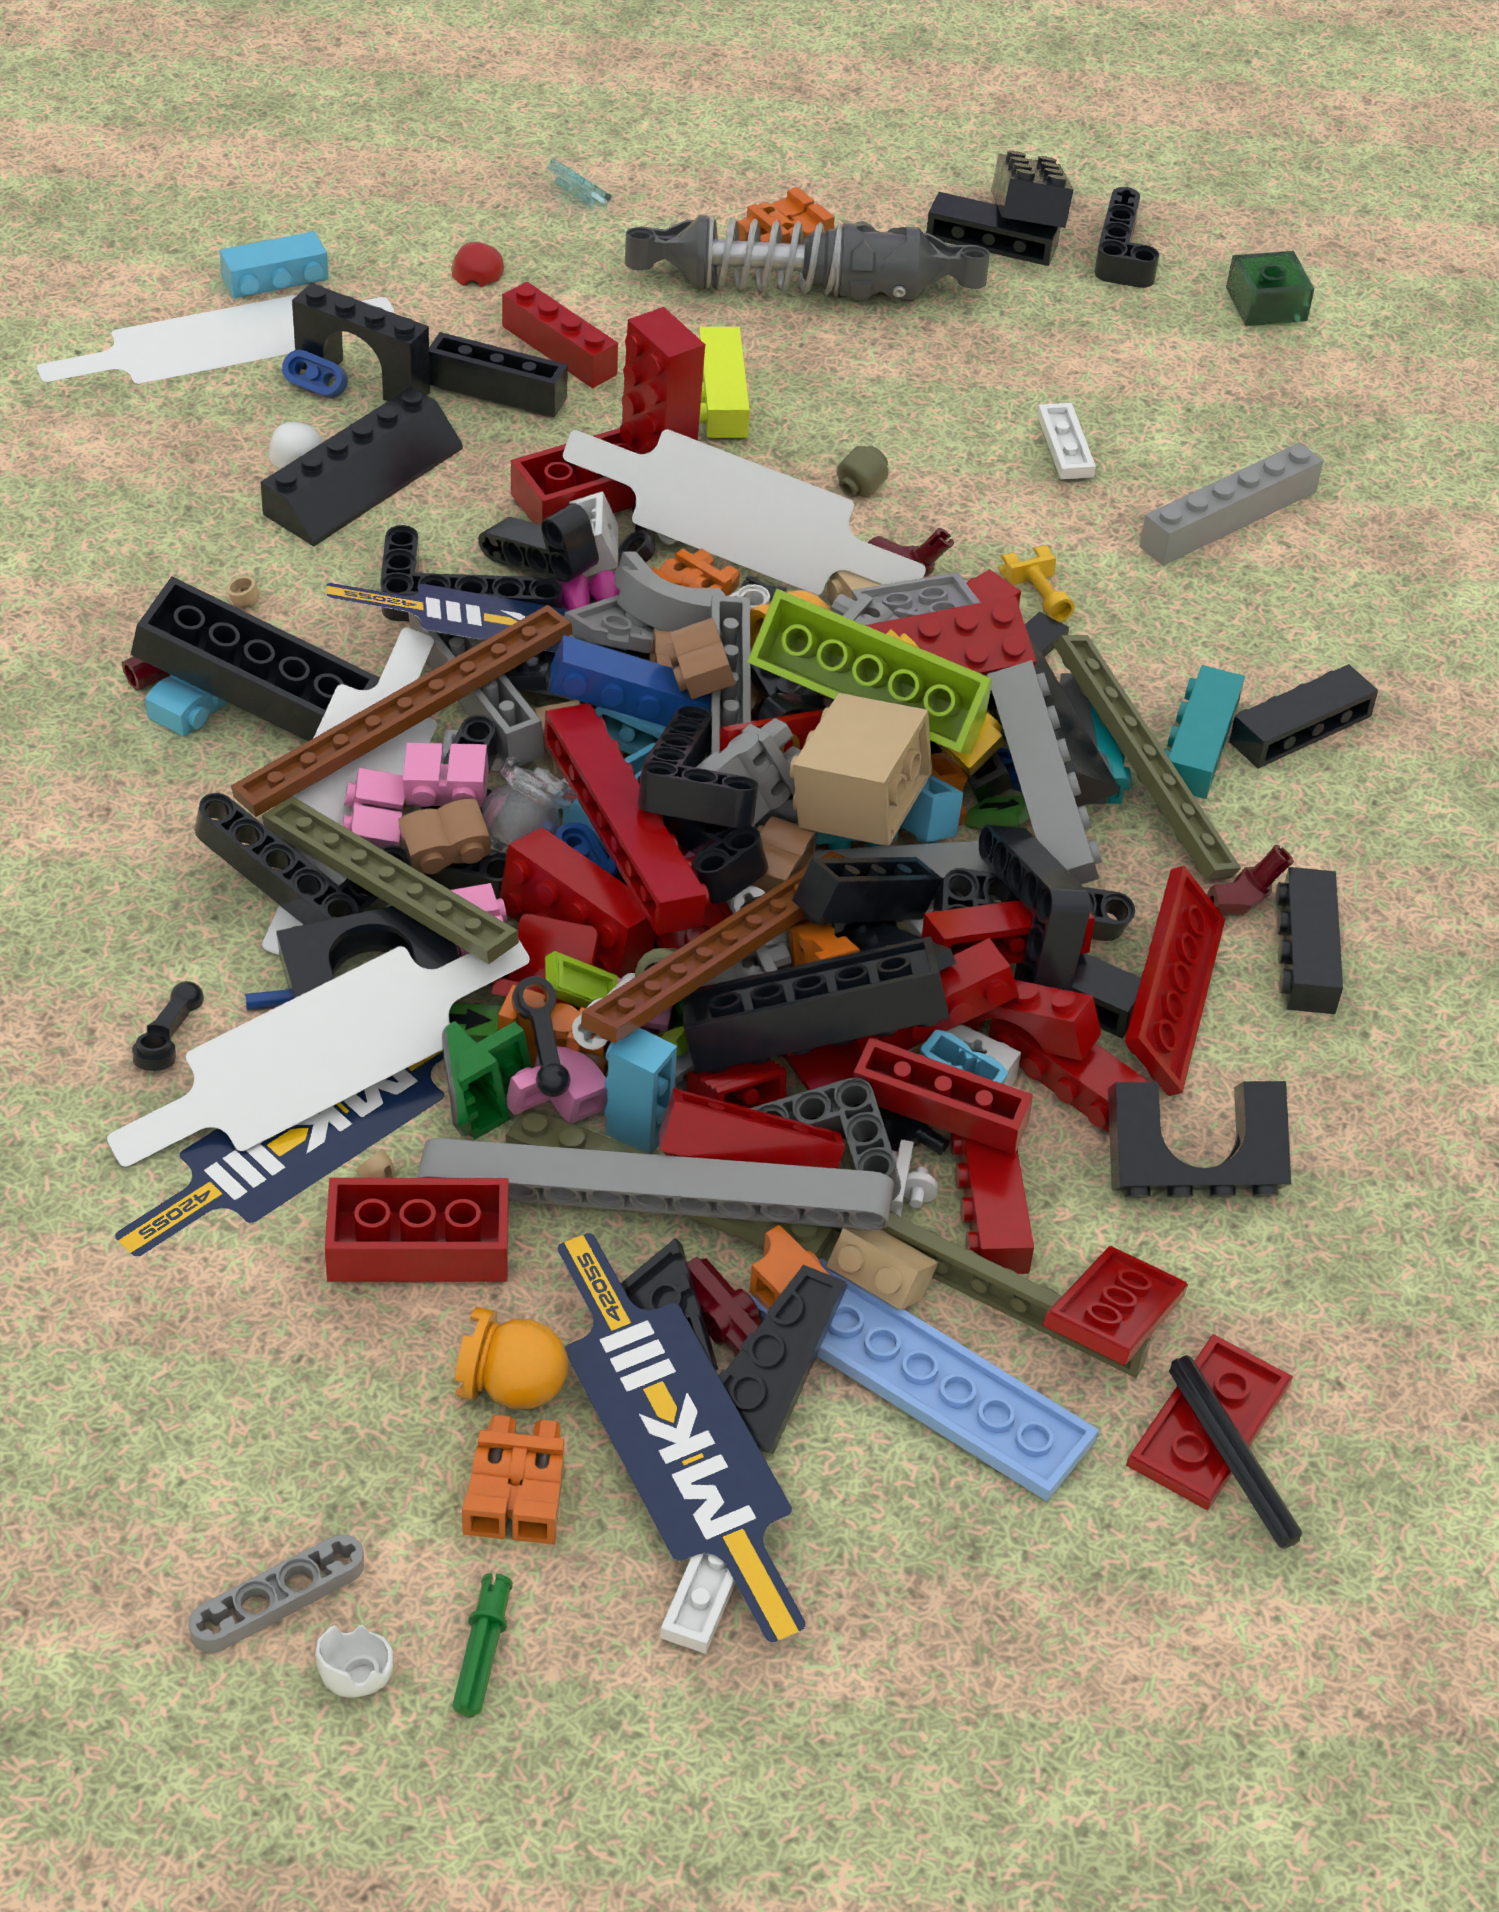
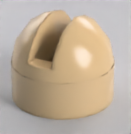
(237, 586)
(377, 1166)

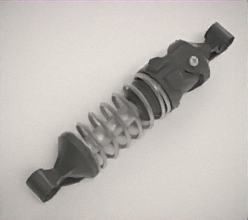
(847, 259)

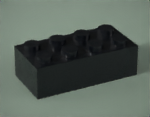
(1031, 189)

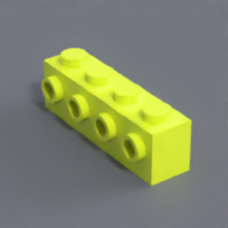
(724, 384)

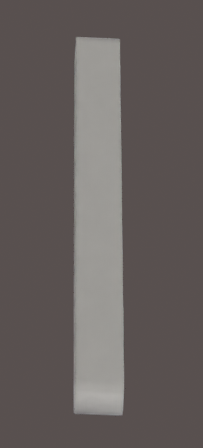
(669, 1183)

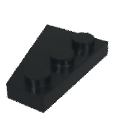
(666, 1281)

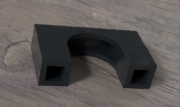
(396, 340)
(316, 950)
(1145, 1163)

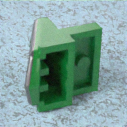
(481, 1075)

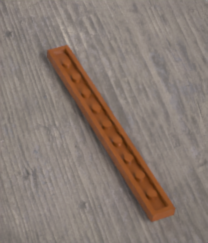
(400, 711)
(696, 962)

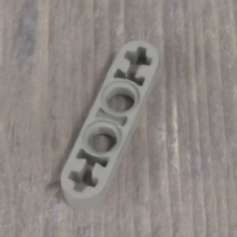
(273, 1588)

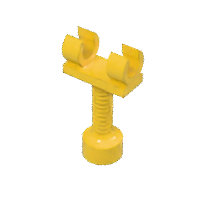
(1037, 571)

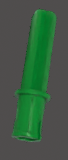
(486, 1626)

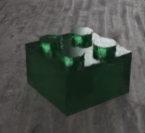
(1270, 288)

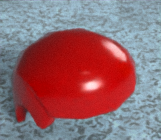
(477, 263)

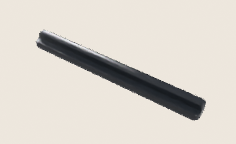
(1235, 1452)

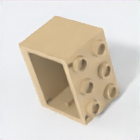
(862, 769)

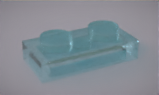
(586, 190)

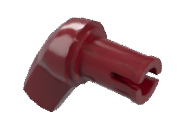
(925, 554)
(1251, 884)

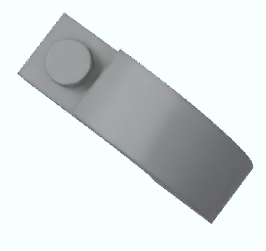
(658, 600)

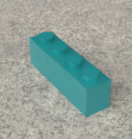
(1204, 726)

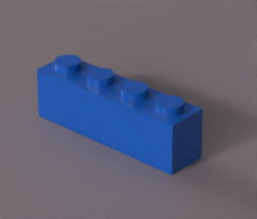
(618, 682)

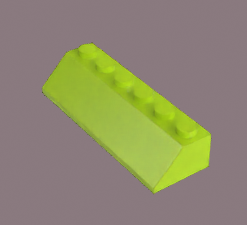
(856, 660)

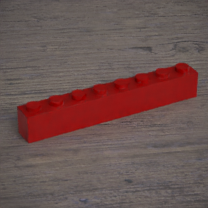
(633, 837)

